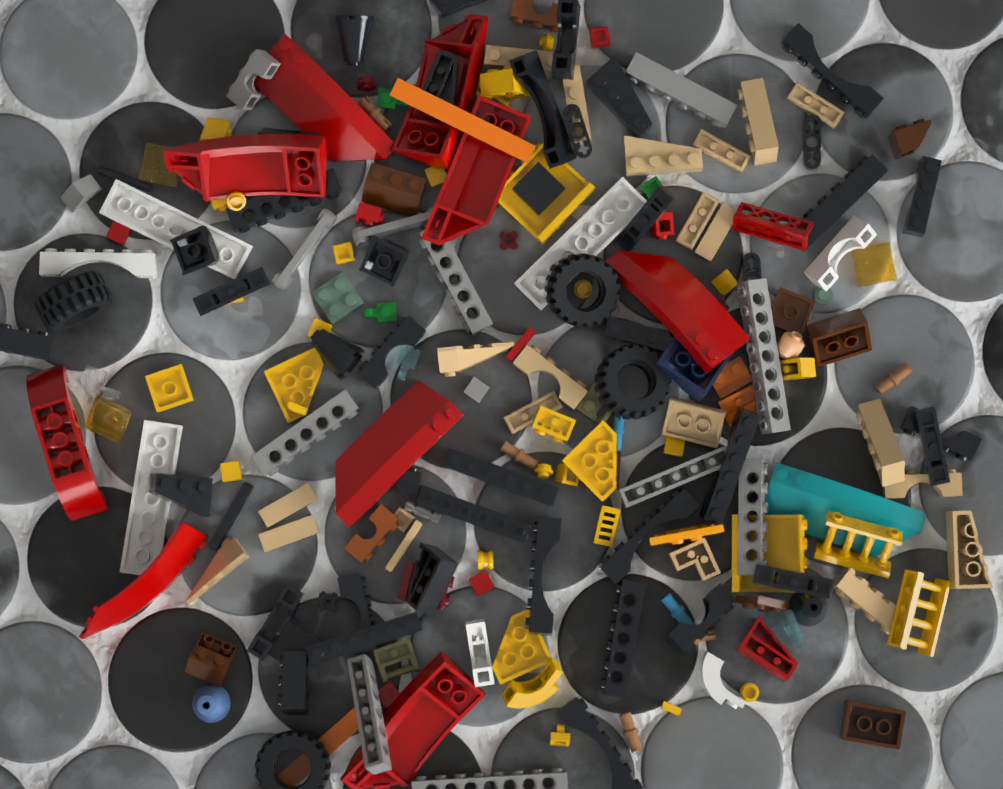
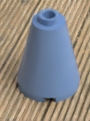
(218, 700)

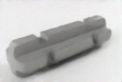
(422, 512)

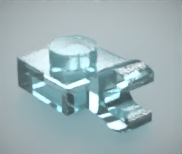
(407, 359)

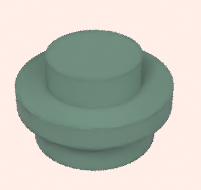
(823, 297)

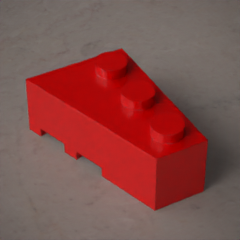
(767, 651)

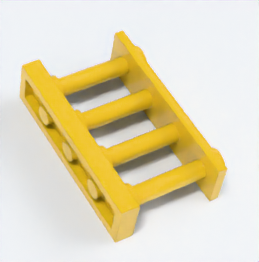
(854, 560)
(905, 610)

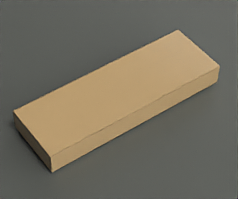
(815, 105)
(721, 151)
(697, 220)
(716, 233)
(526, 415)
(288, 505)
(288, 533)
(404, 546)

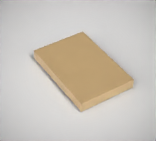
(694, 422)

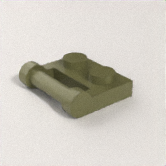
(590, 405)
(395, 653)

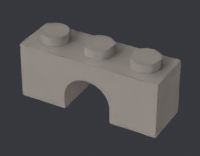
(242, 90)

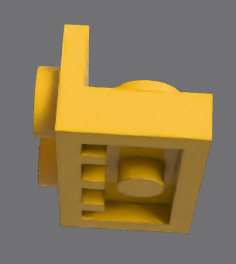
(553, 424)

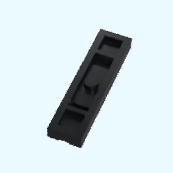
(645, 218)
(231, 291)
(932, 446)
(793, 581)

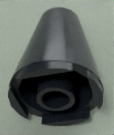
(354, 36)
(336, 352)
(800, 606)

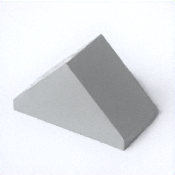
(80, 192)

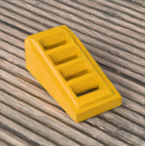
(601, 517)

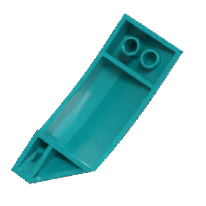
(811, 495)

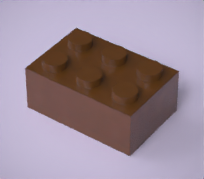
(872, 724)

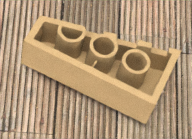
(759, 121)
(655, 157)
(881, 442)
(964, 552)
(865, 598)

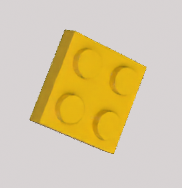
(169, 388)

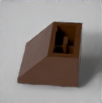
(908, 139)
(211, 659)

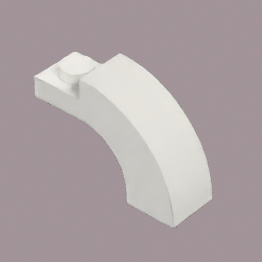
(479, 652)
(710, 676)

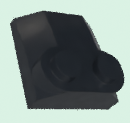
(195, 250)
(384, 260)

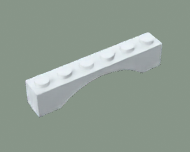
(59, 263)

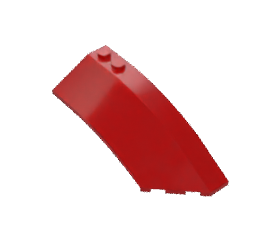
(322, 106)
(423, 135)
(252, 165)
(474, 177)
(681, 305)
(390, 449)
(160, 574)
(418, 723)

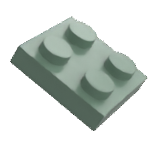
(337, 298)

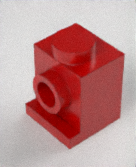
(369, 215)
(667, 226)

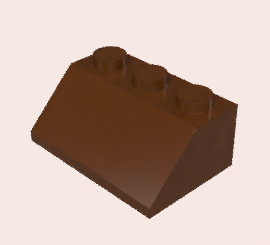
(393, 190)
(839, 337)

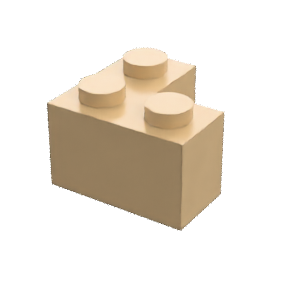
(697, 554)

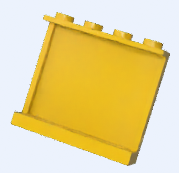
(559, 210)
(784, 549)

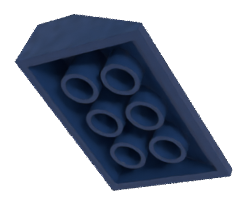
(687, 372)

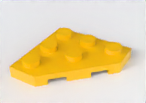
(295, 381)
(596, 460)
(519, 650)

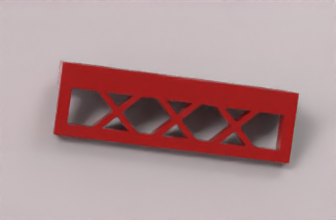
(771, 228)

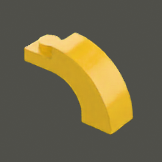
(535, 690)

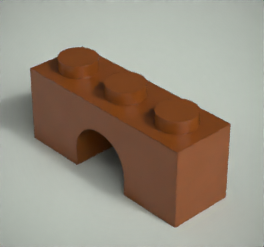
(523, 13)
(384, 522)

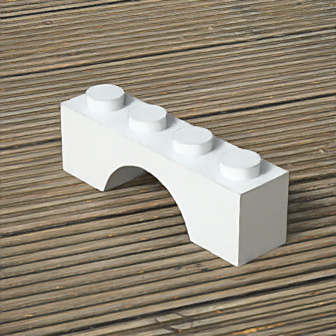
(853, 235)

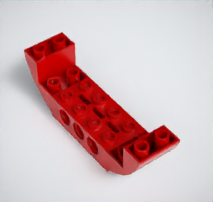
(63, 443)

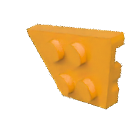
(693, 532)

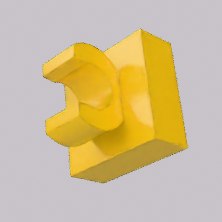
(559, 737)

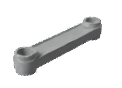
(325, 220)
(363, 235)

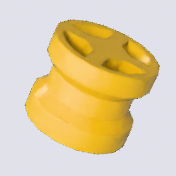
(485, 559)

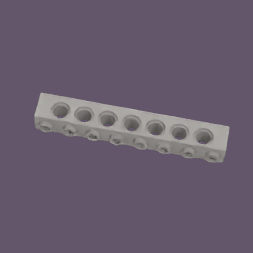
(763, 356)
(499, 777)

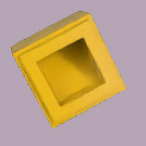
(724, 282)
(318, 324)
(674, 447)
(565, 475)

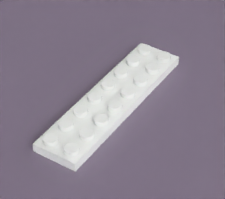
(165, 222)
(588, 236)
(148, 512)

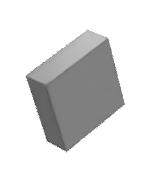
(476, 389)

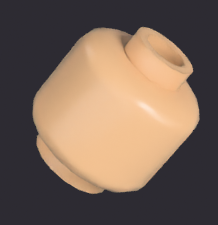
(790, 345)

